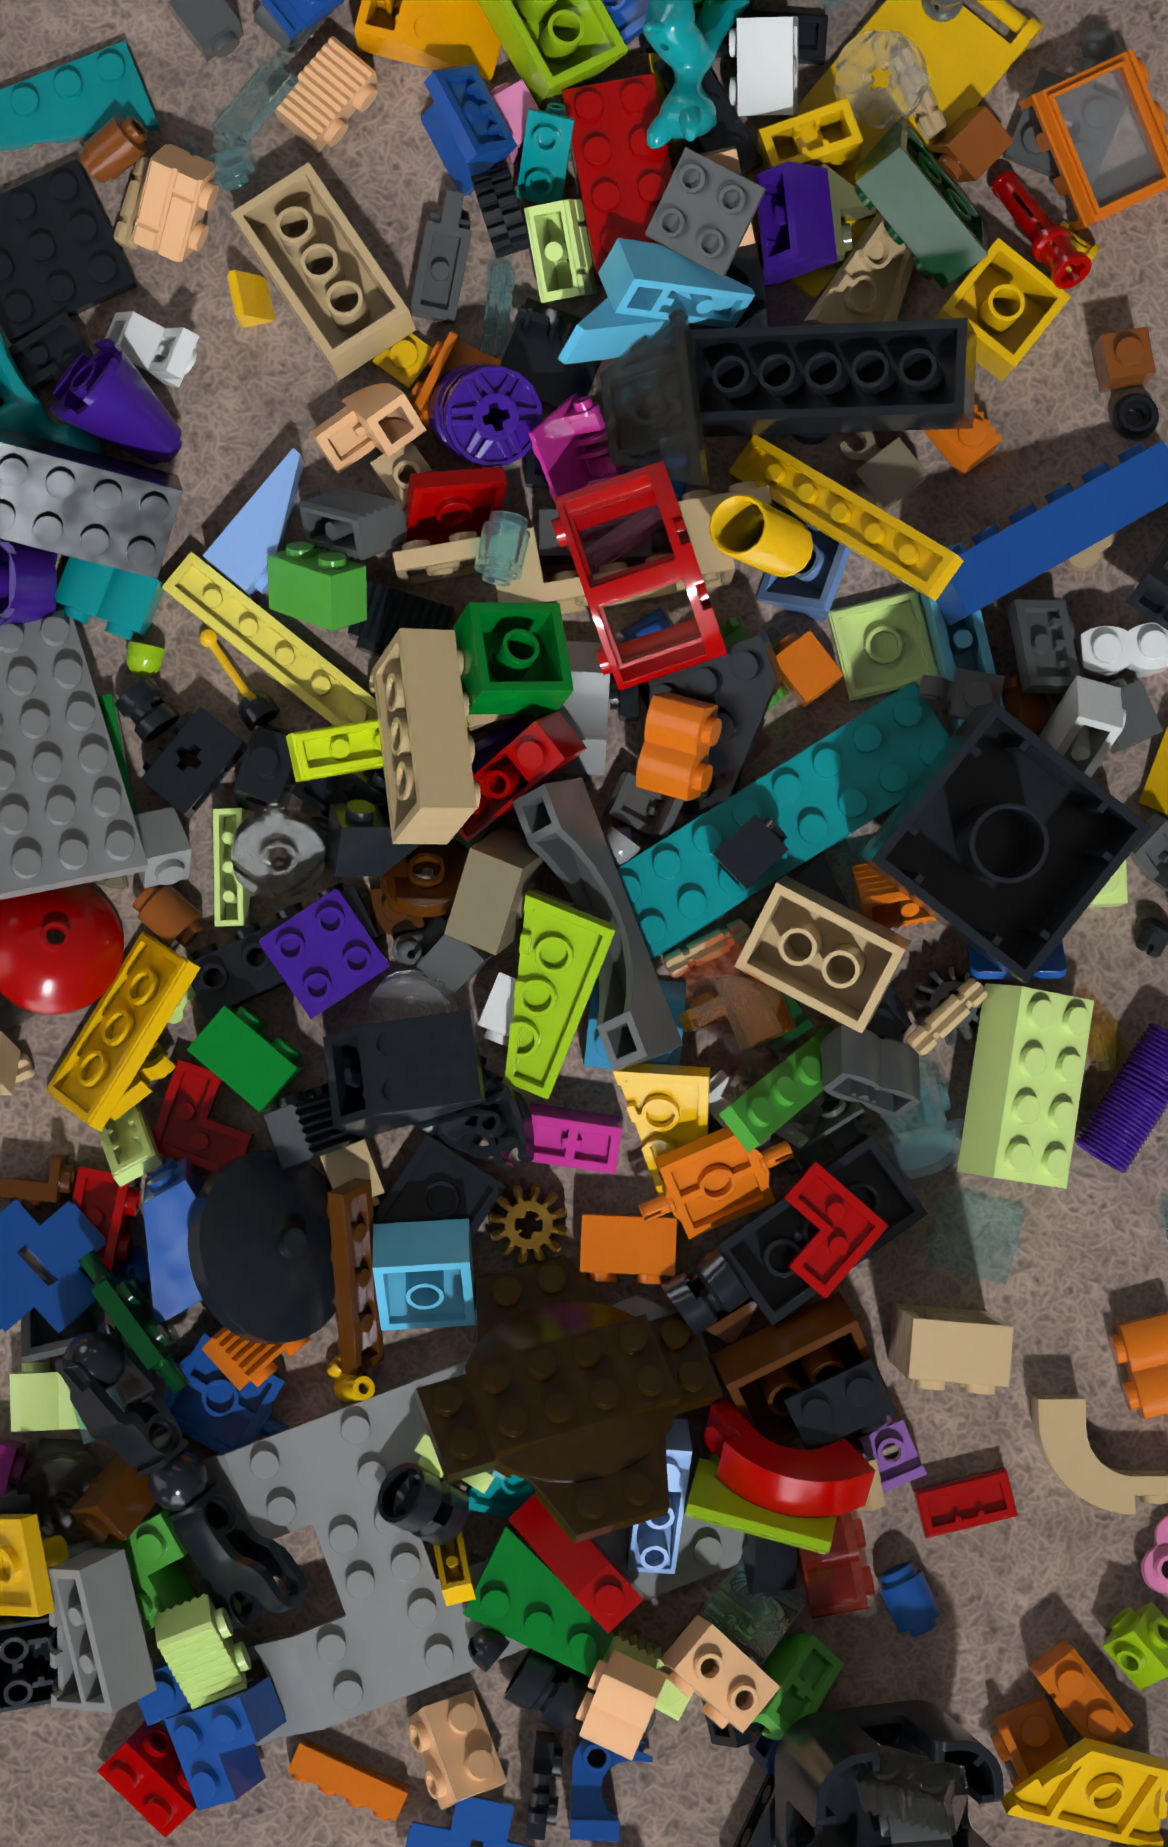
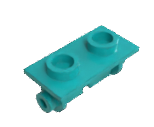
(545, 154)

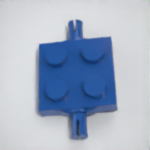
(216, 1410)

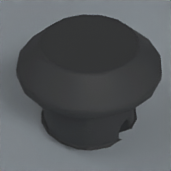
(1153, 935)

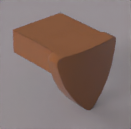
(1025, 707)

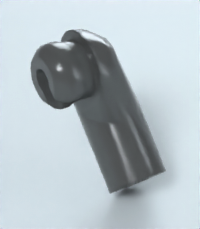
(414, 945)

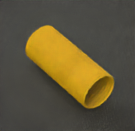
(760, 535)

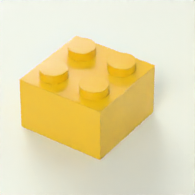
(1006, 306)

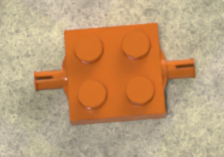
(714, 1181)

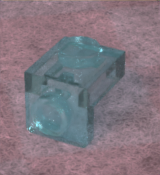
(232, 164)

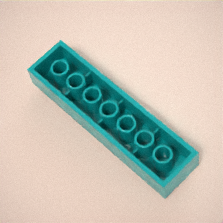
(810, 797)

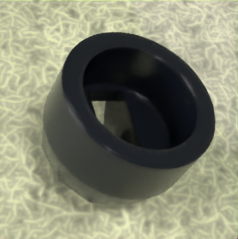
(486, 1647)

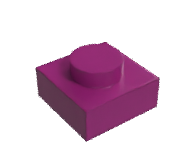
(11, 1464)

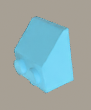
(424, 1274)

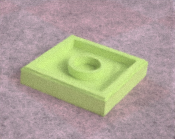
(882, 645)

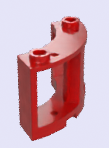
(665, 649)

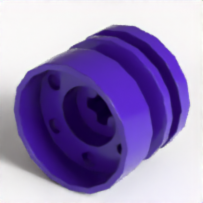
(463, 400)

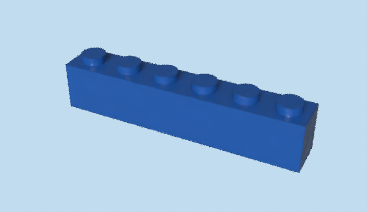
(1057, 531)

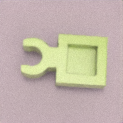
(430, 1462)

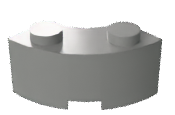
(587, 708)

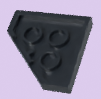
(742, 689)

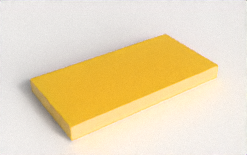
(122, 1030)

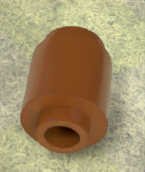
(114, 148)
(168, 915)

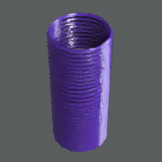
(1130, 1105)

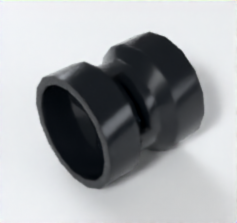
(147, 710)

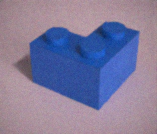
(219, 1739)

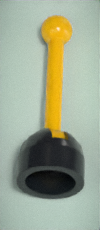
(255, 706)

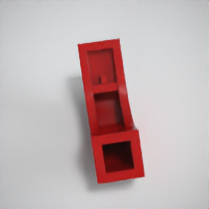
(782, 1478)

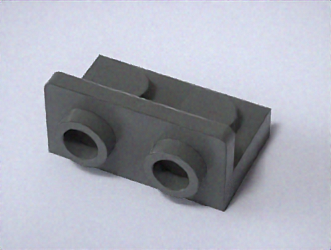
(1044, 646)

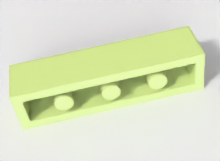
(230, 897)

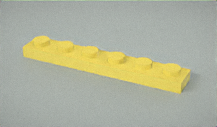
(269, 643)

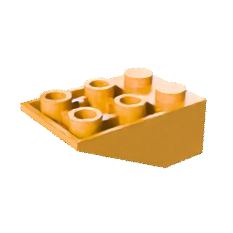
(429, 34)

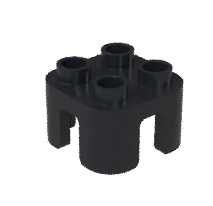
(822, 1754)

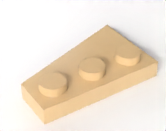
(868, 282)

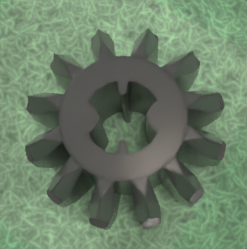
(941, 992)

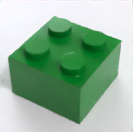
(514, 658)
(247, 1057)

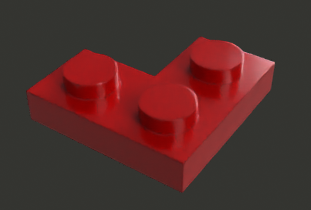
(186, 1124)
(844, 1227)

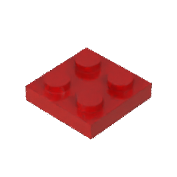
(452, 502)

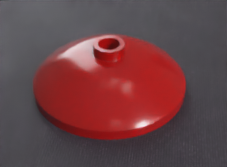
(64, 975)

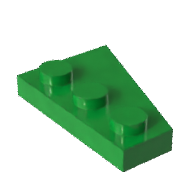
(534, 1608)

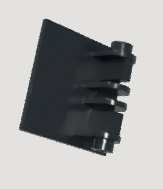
(535, 352)

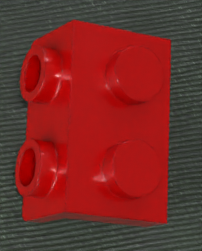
(108, 1210)
(151, 1777)

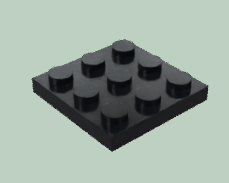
(55, 252)

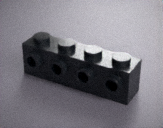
(244, 970)

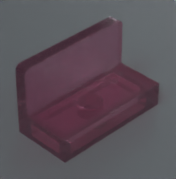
(615, 537)

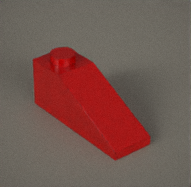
(580, 1566)

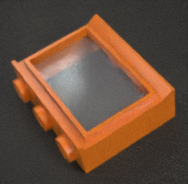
(1104, 137)

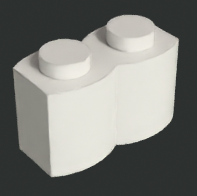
(1113, 650)

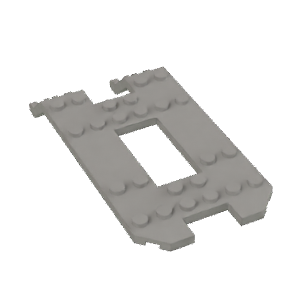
(395, 1617)

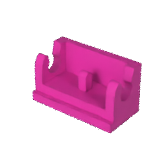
(576, 1138)

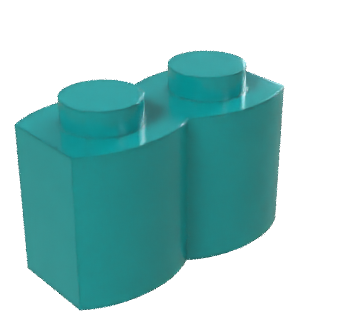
(109, 595)

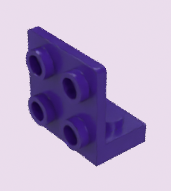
(324, 953)

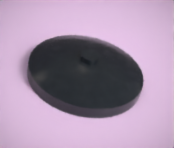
(264, 1248)

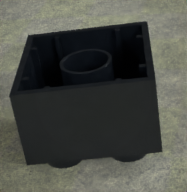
(1004, 841)

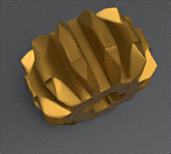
(519, 1211)

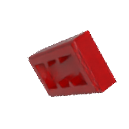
(965, 1502)

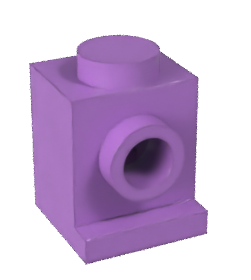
(905, 1466)

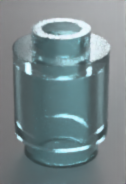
(502, 548)

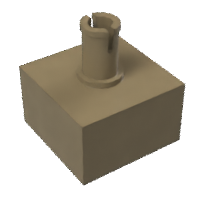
(493, 890)

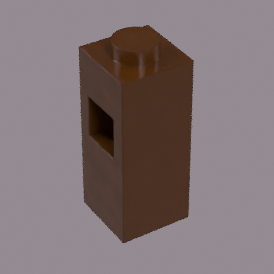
(113, 1503)

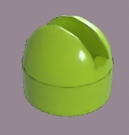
(144, 659)

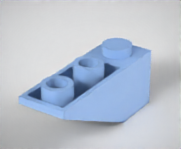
(655, 1542)

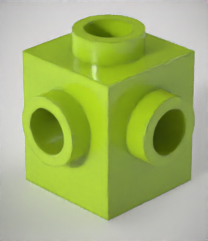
(1140, 1644)

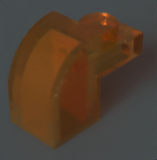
(751, 1006)

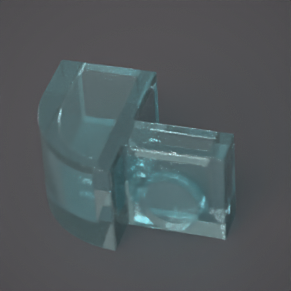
(935, 1143)

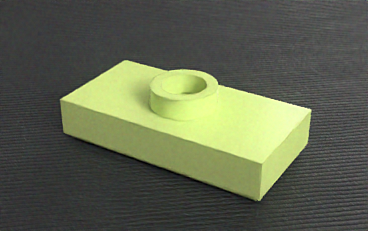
(129, 1146)

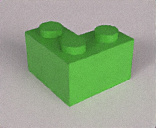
(154, 1566)

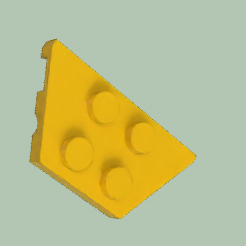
(1097, 1793)

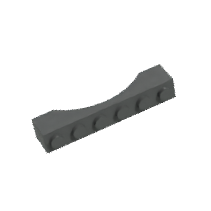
(568, 837)

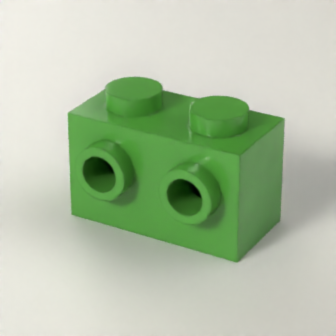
(317, 586)

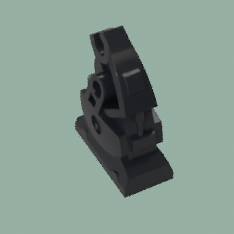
(500, 1120)

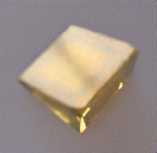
(1105, 1046)

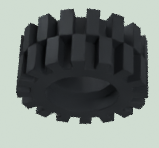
(501, 211)

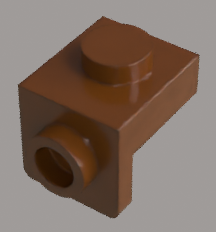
(32, 1192)

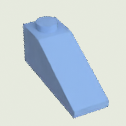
(258, 529)

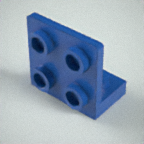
(465, 125)

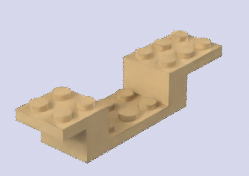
(429, 563)

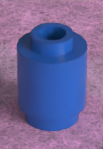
(909, 1598)

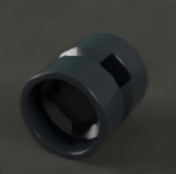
(721, 1282)
(423, 1504)
(548, 1689)

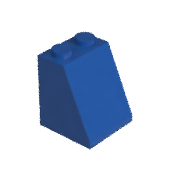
(167, 1213)

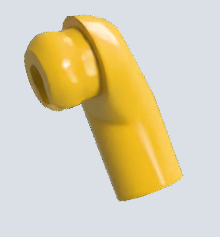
(349, 1387)

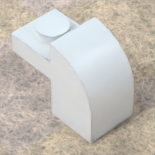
(155, 350)

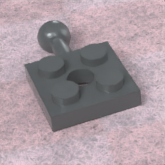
(1097, 47)

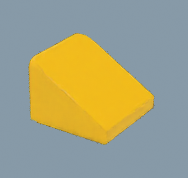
(250, 298)

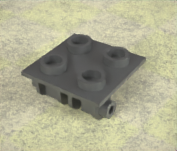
(705, 211)

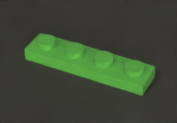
(777, 1094)

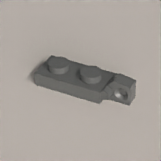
(442, 262)

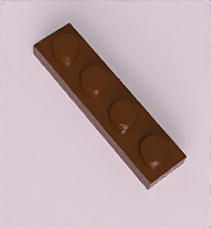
(355, 1293)

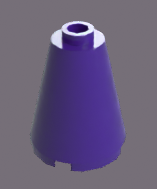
(116, 405)

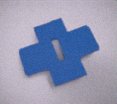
(55, 1252)
(472, 1820)

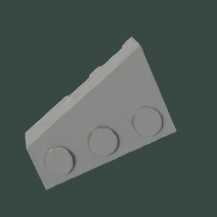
(99, 1634)

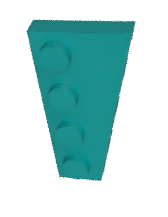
(74, 100)

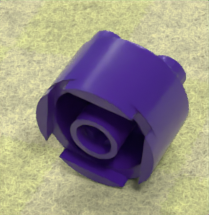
(26, 583)

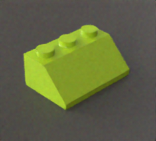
(555, 42)
(718, 1505)

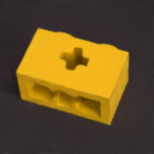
(813, 138)

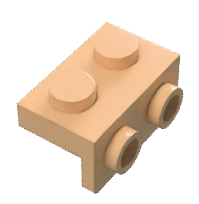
(455, 1749)

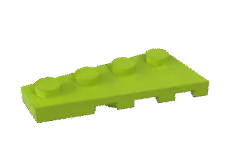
(556, 975)

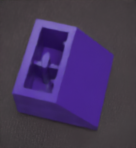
(794, 221)

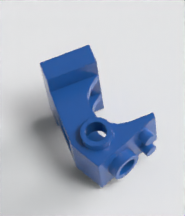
(589, 1814)

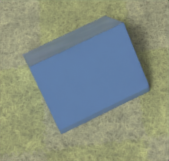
(815, 586)

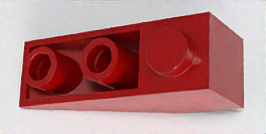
(520, 768)

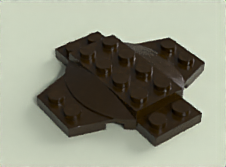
(569, 1398)

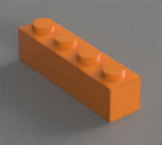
(348, 1779)

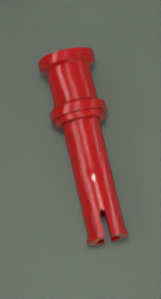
(1058, 257)

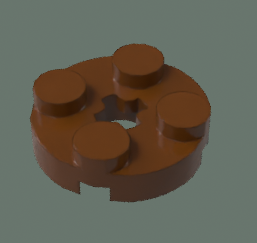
(421, 896)

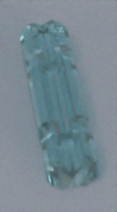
(498, 311)

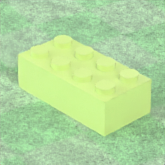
(1025, 1085)

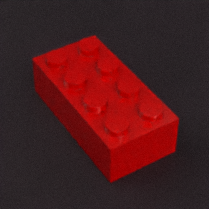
(612, 162)

